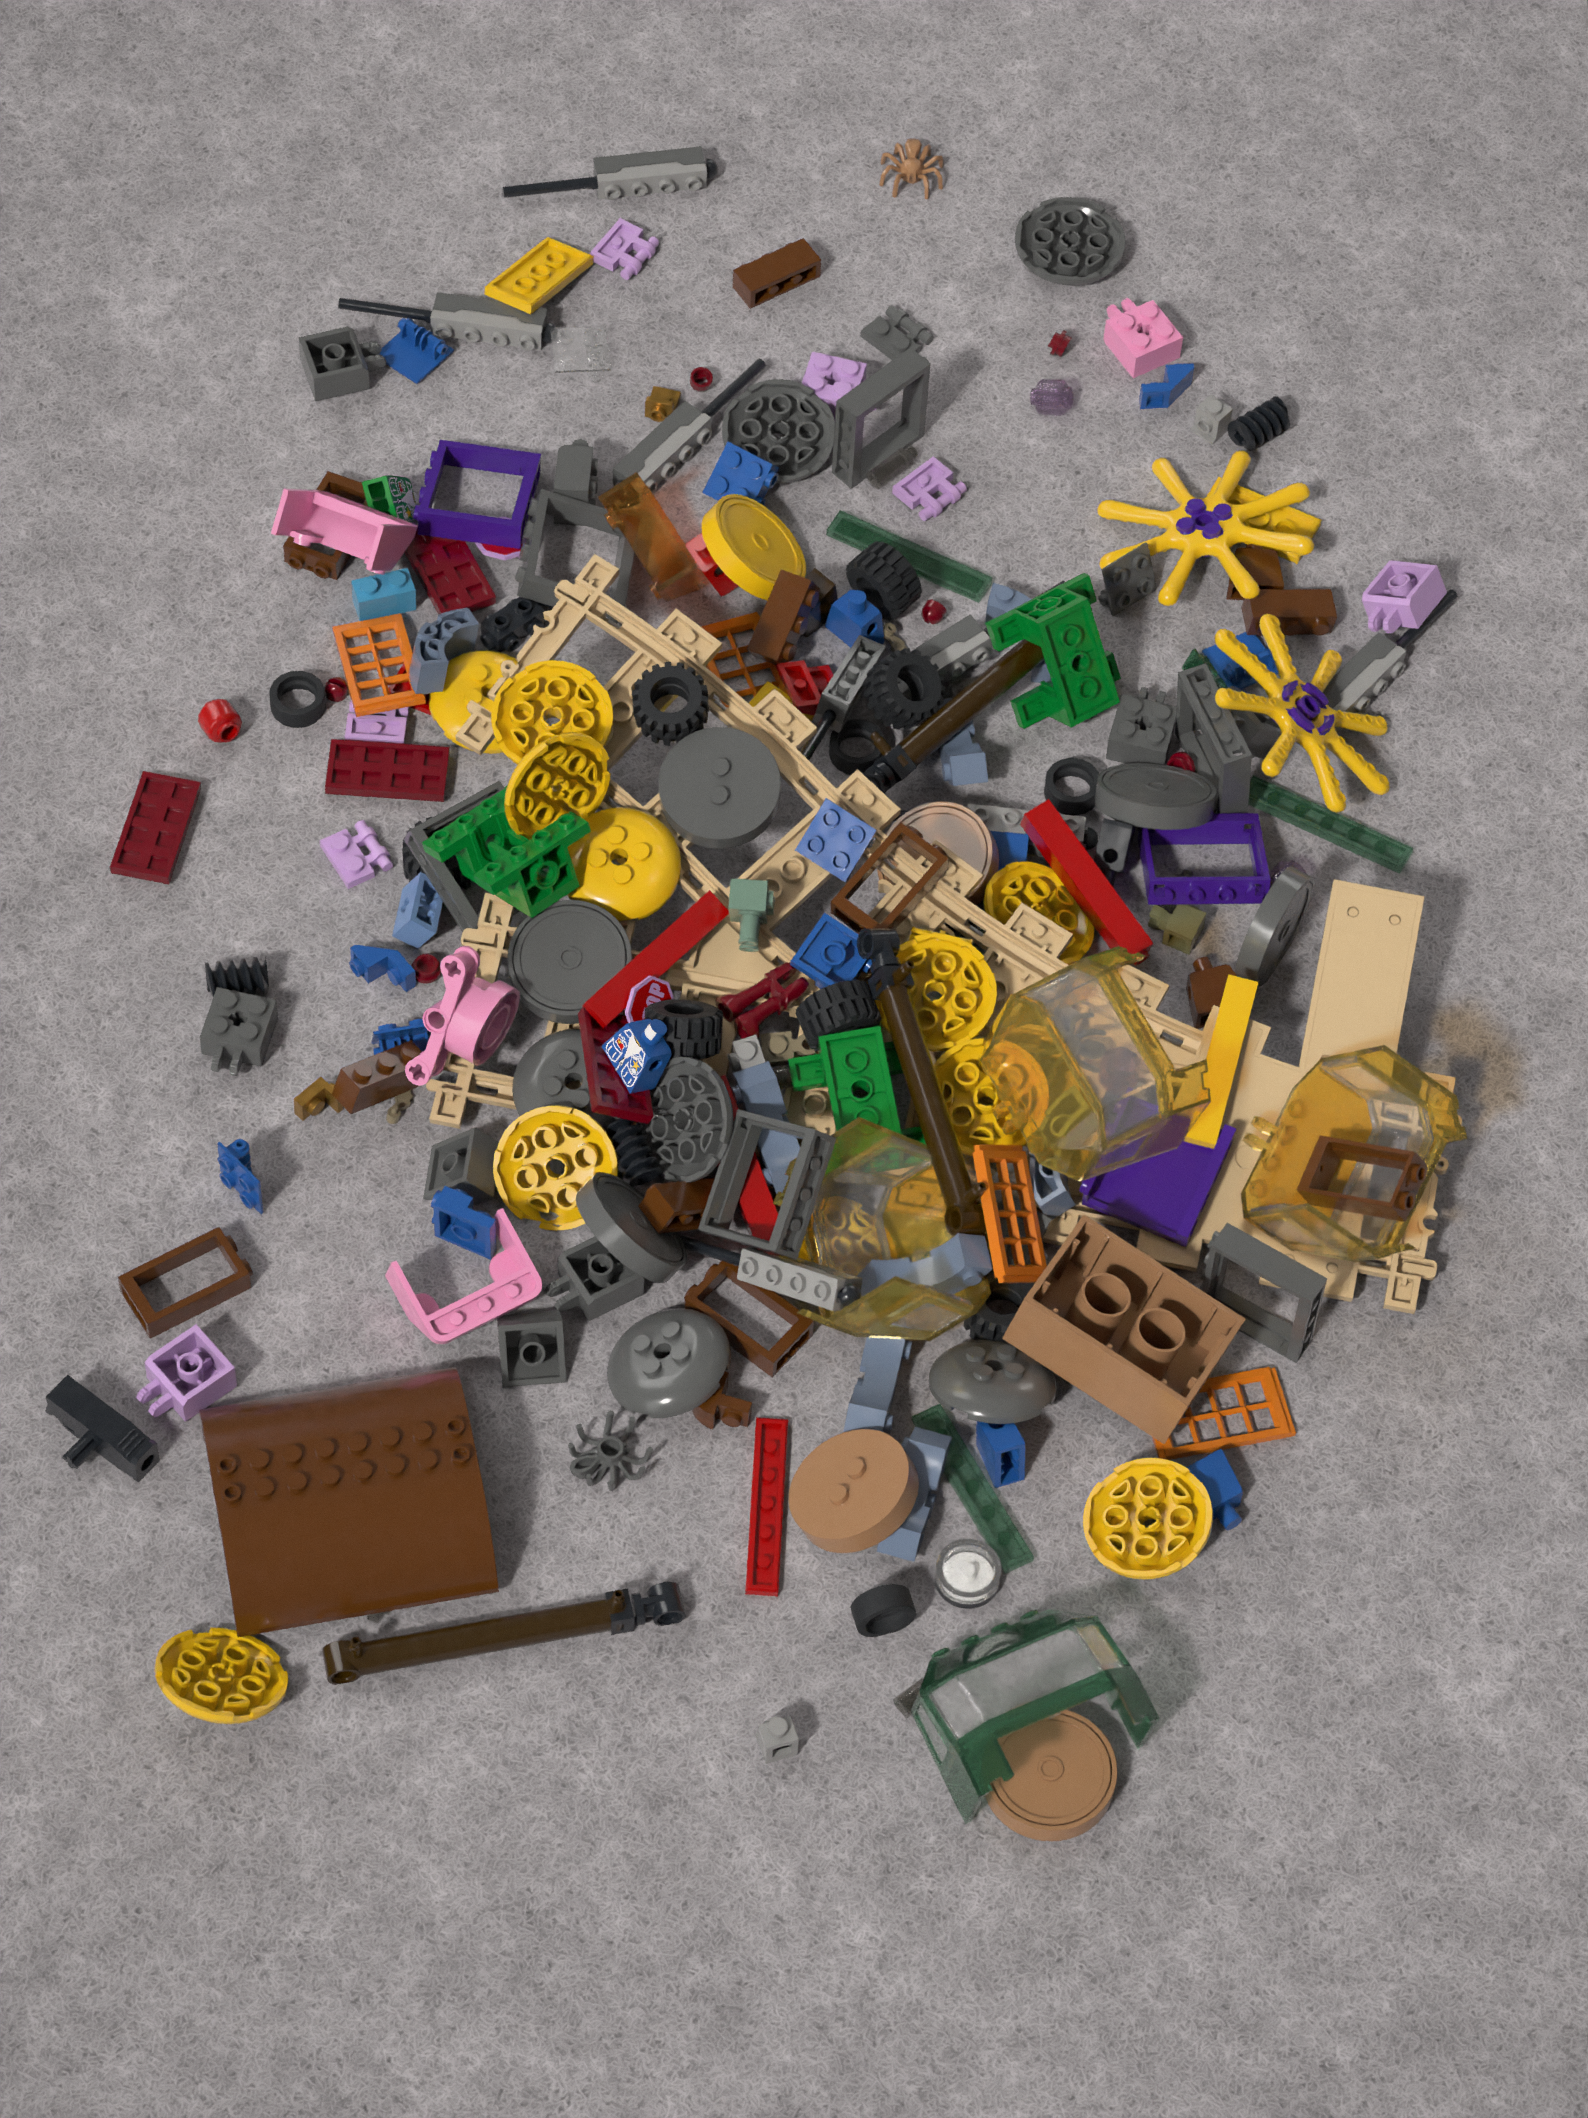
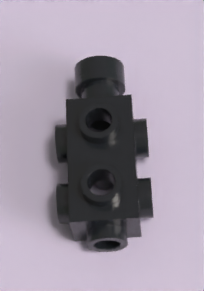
(512, 624)

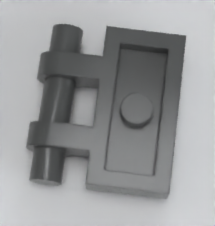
(891, 341)

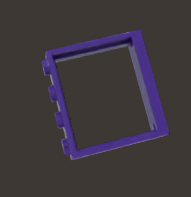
(471, 526)
(1221, 829)

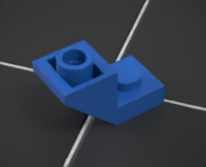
(1162, 395)
(375, 962)

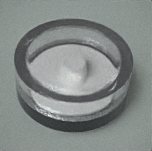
(967, 1573)

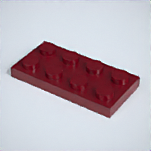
(449, 574)
(387, 770)
(155, 827)
(605, 1086)

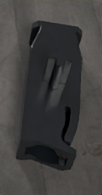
(100, 1430)

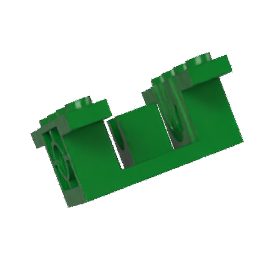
(1072, 650)
(509, 865)
(852, 1063)

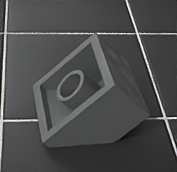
(463, 1164)
(531, 1349)

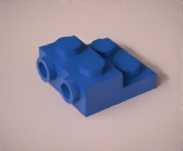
(741, 474)
(830, 954)
(462, 1225)

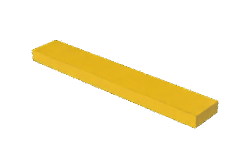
(1223, 1057)

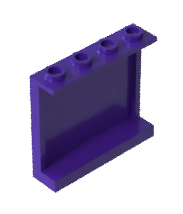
(1162, 1191)

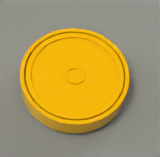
(750, 544)

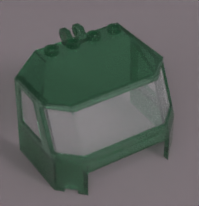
(1013, 1682)

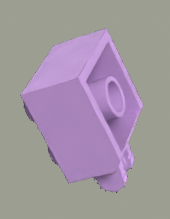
(833, 377)
(1402, 595)
(187, 1375)

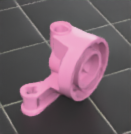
(474, 1018)

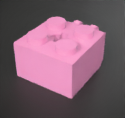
(1141, 337)

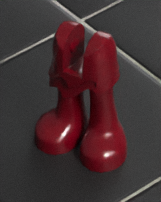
(779, 1000)

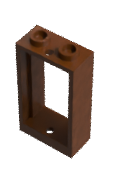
(323, 564)
(855, 917)
(1324, 1163)
(195, 1304)
(783, 1350)

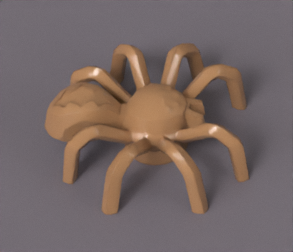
(912, 169)

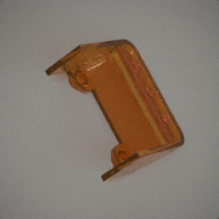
(653, 538)

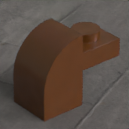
(726, 1408)

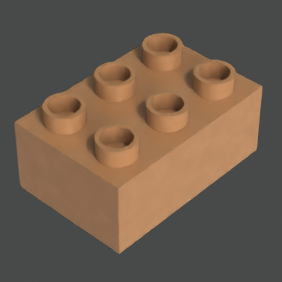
(1123, 1328)

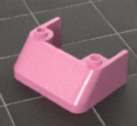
(345, 526)
(513, 1286)

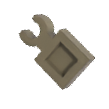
(780, 1047)

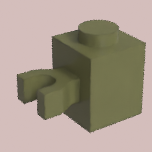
(1180, 928)

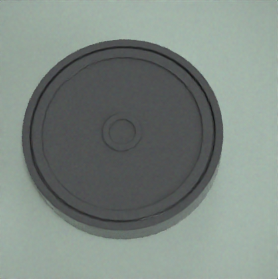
(719, 787)
(1155, 796)
(1275, 925)
(566, 958)
(615, 1219)

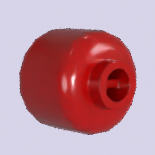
(220, 721)

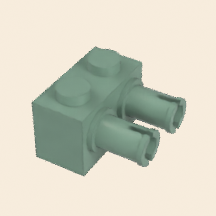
(750, 905)

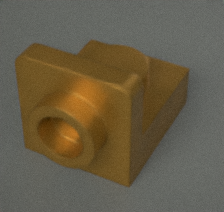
(661, 403)
(313, 1099)

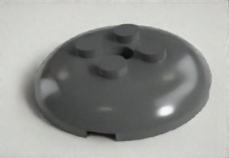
(1069, 241)
(785, 409)
(547, 1069)
(689, 1120)
(991, 1382)
(674, 1384)

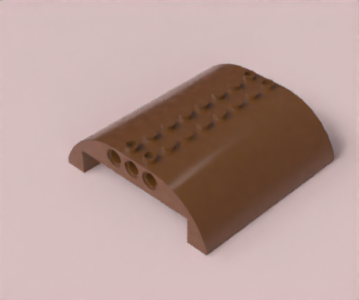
(349, 1501)

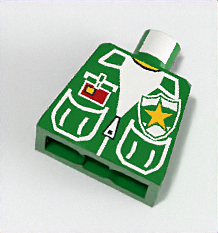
(392, 496)

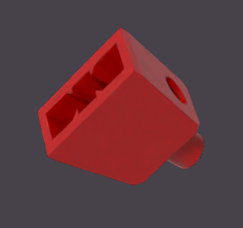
(703, 558)

